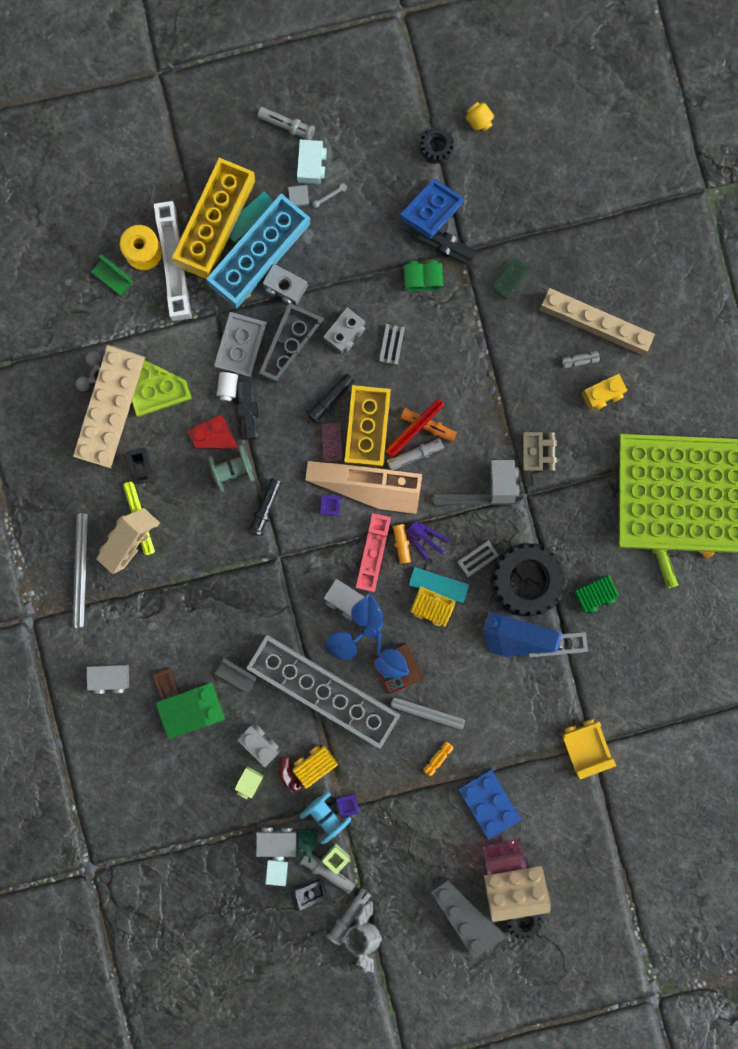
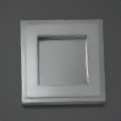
(299, 195)

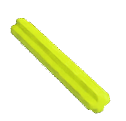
(134, 505)

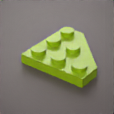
(158, 390)

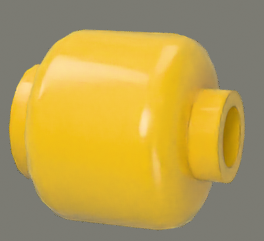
(479, 116)

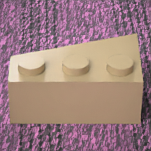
(125, 539)

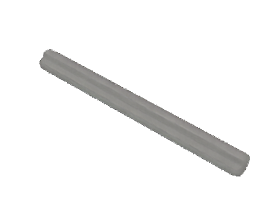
(80, 570)

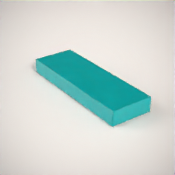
(249, 216)
(442, 585)

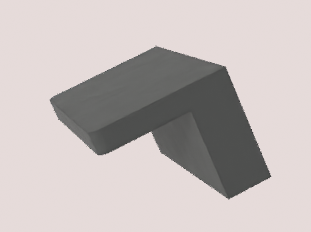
(236, 675)

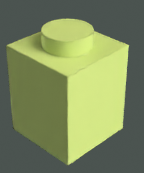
(248, 783)
(336, 858)

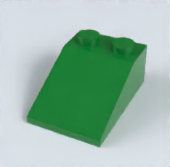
(190, 711)

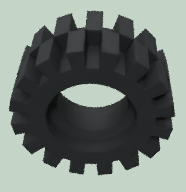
(436, 155)
(527, 932)

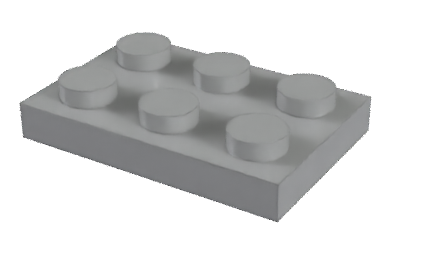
(240, 344)

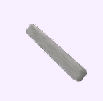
(427, 713)

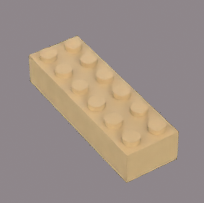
(109, 406)

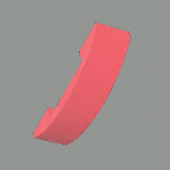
(373, 552)

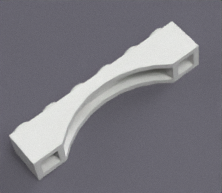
(175, 277)

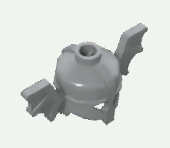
(364, 938)

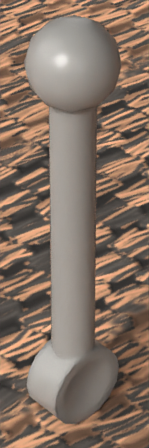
(342, 187)

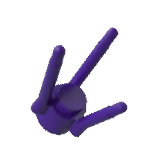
(417, 532)

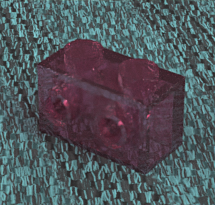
(504, 857)

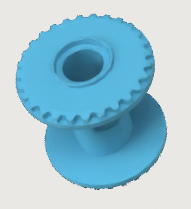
(325, 817)

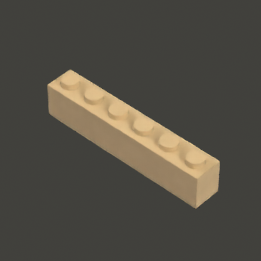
(597, 322)

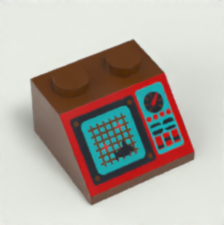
(414, 675)

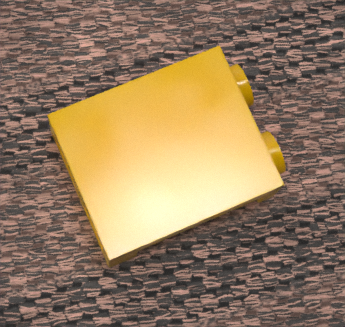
(587, 749)

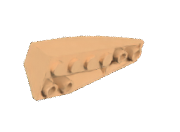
(371, 486)

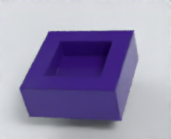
(330, 505)
(347, 805)

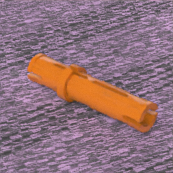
(448, 435)

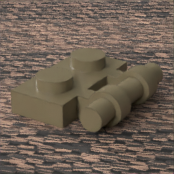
(533, 451)

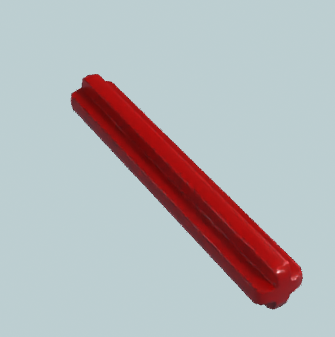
(415, 427)

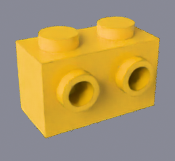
(604, 391)

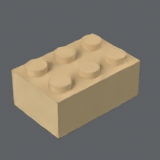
(517, 894)

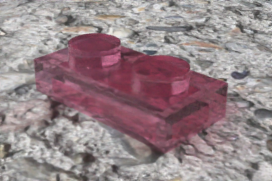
(331, 442)

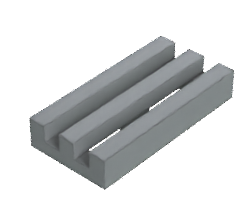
(388, 360)
(491, 549)

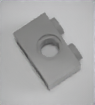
(278, 276)

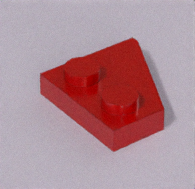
(213, 435)

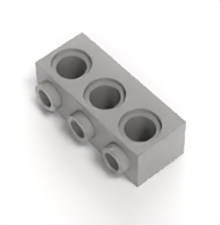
(568, 644)

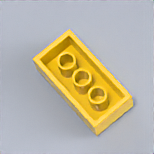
(367, 426)

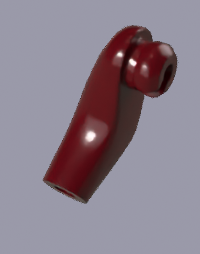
(287, 777)

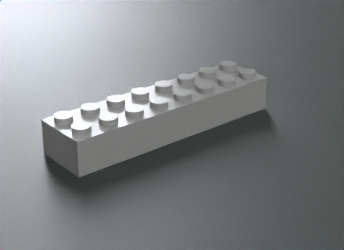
(323, 691)

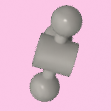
(84, 383)

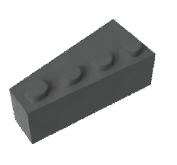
(290, 338)
(468, 920)

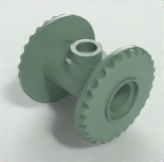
(231, 469)

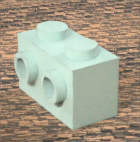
(310, 162)

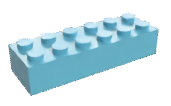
(258, 251)

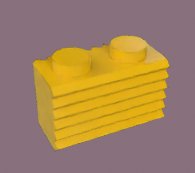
(432, 606)
(314, 766)

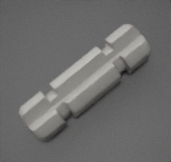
(580, 359)

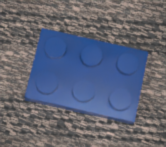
(431, 208)
(489, 804)

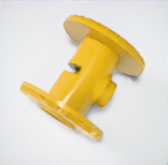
(135, 238)

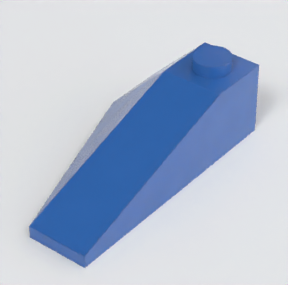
(515, 637)

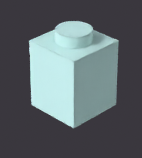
(277, 871)

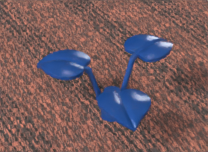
(368, 613)

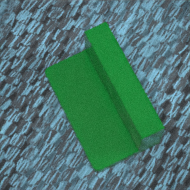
(112, 276)

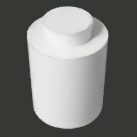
(227, 386)

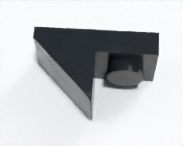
(140, 465)
(308, 894)

